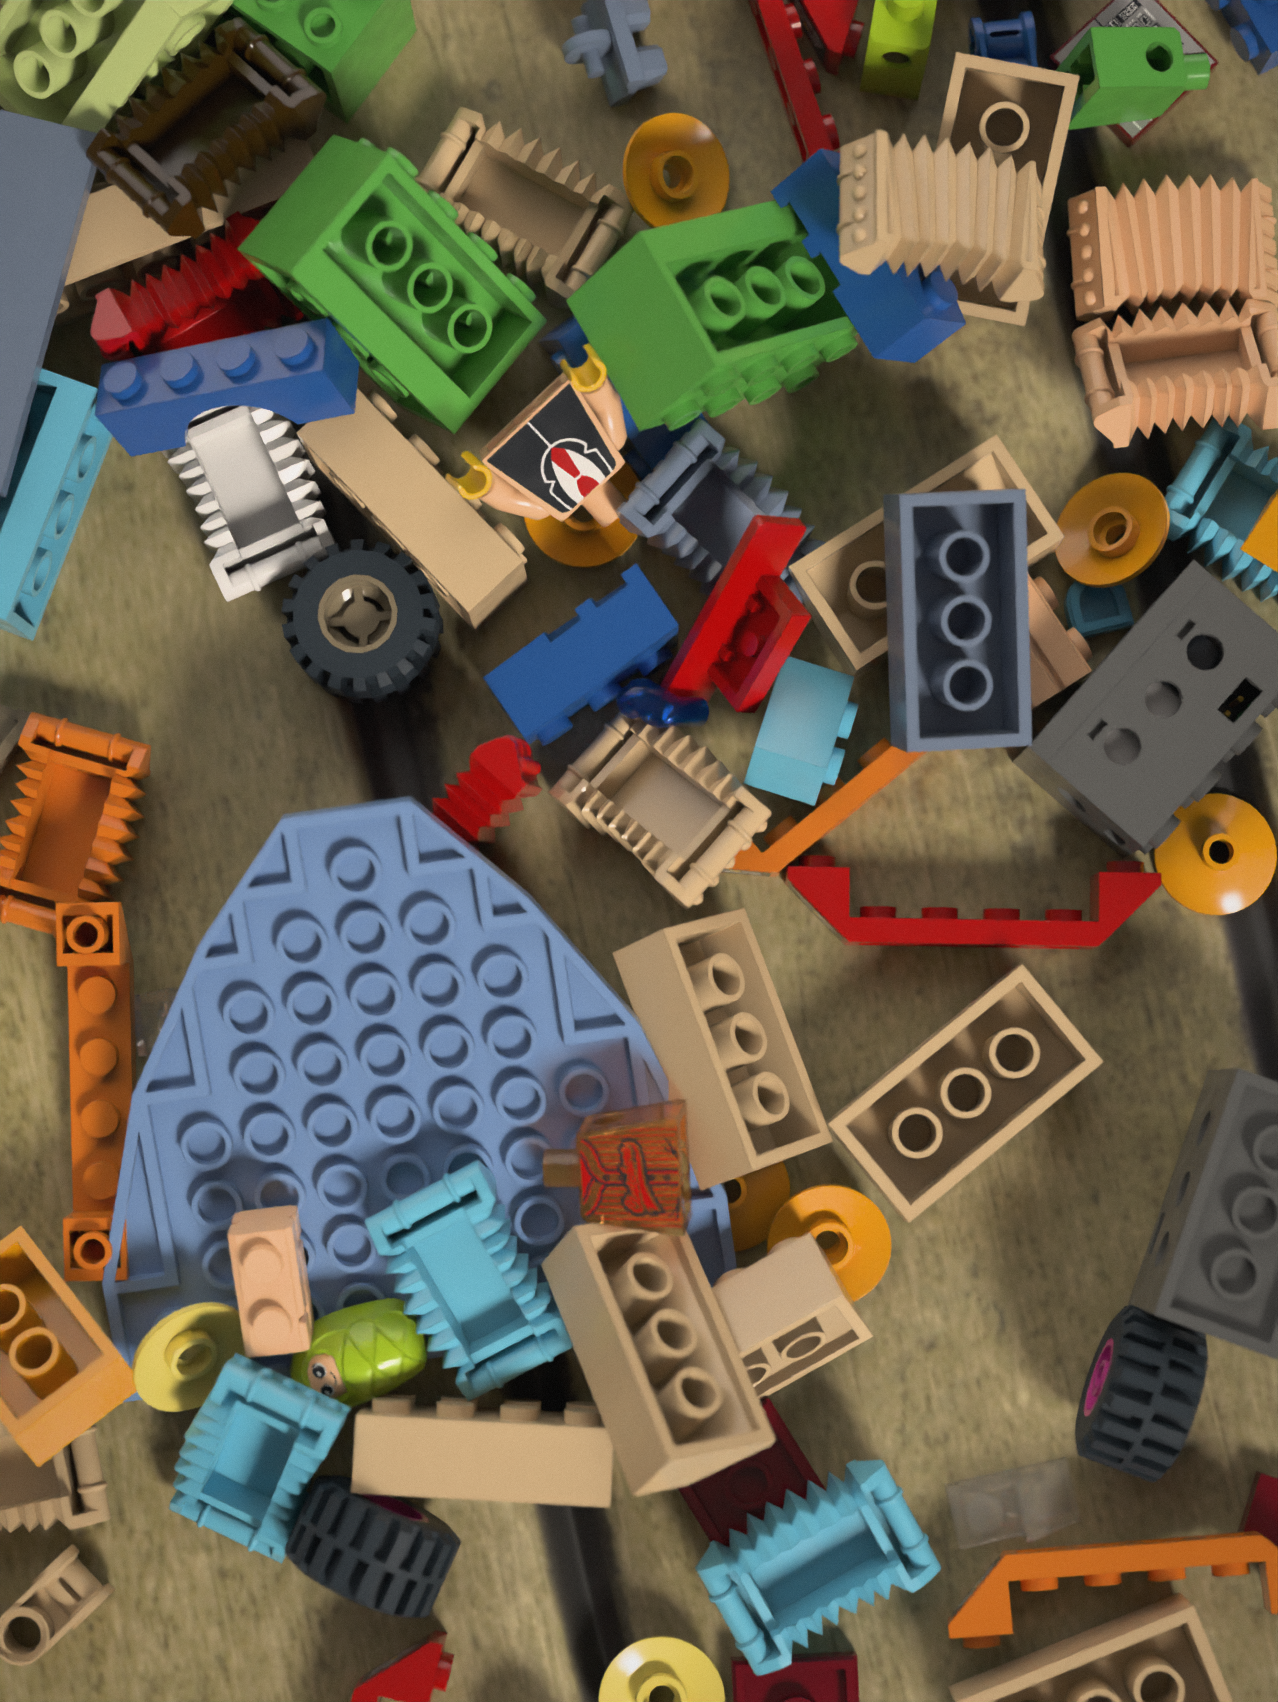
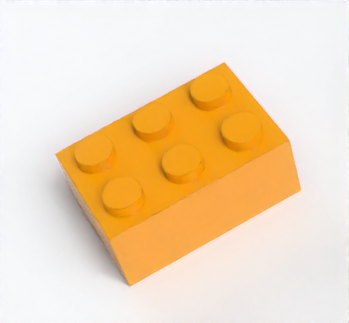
(53, 1356)

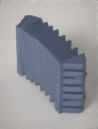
(703, 503)

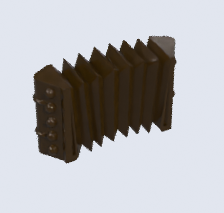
(206, 127)

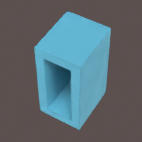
(800, 731)

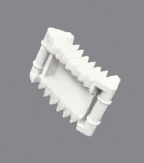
(251, 496)

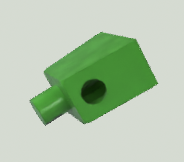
(1131, 74)

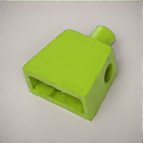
(899, 28)

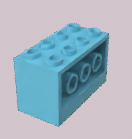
(47, 496)

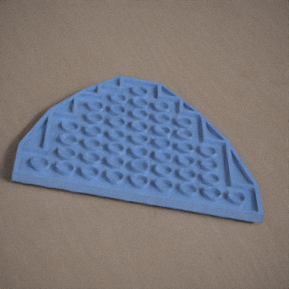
(351, 1039)

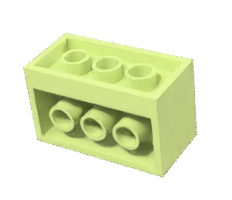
(88, 56)

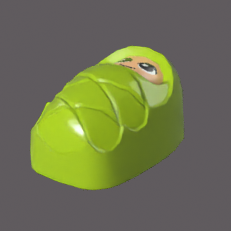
(361, 1352)

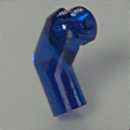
(659, 706)

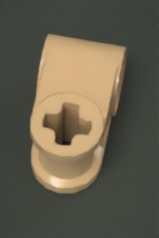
(57, 1602)

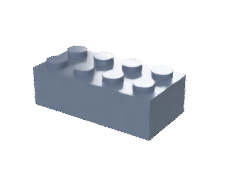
(958, 619)

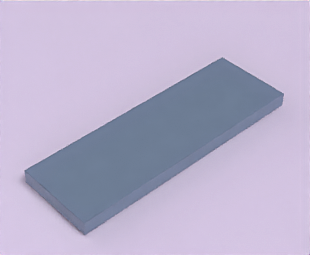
(41, 213)

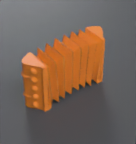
(69, 820)

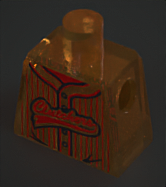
(630, 1168)

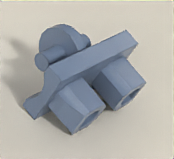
(608, 49)

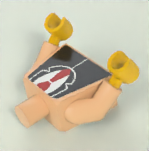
(555, 451)

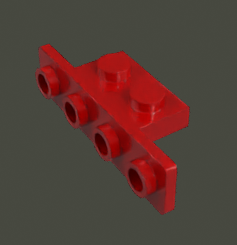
(745, 622)

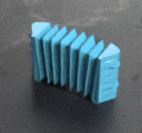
(1220, 500)
(469, 1281)
(254, 1455)
(814, 1560)

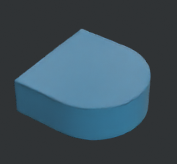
(1097, 610)

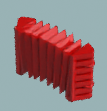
(200, 304)
(497, 780)

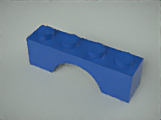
(289, 370)

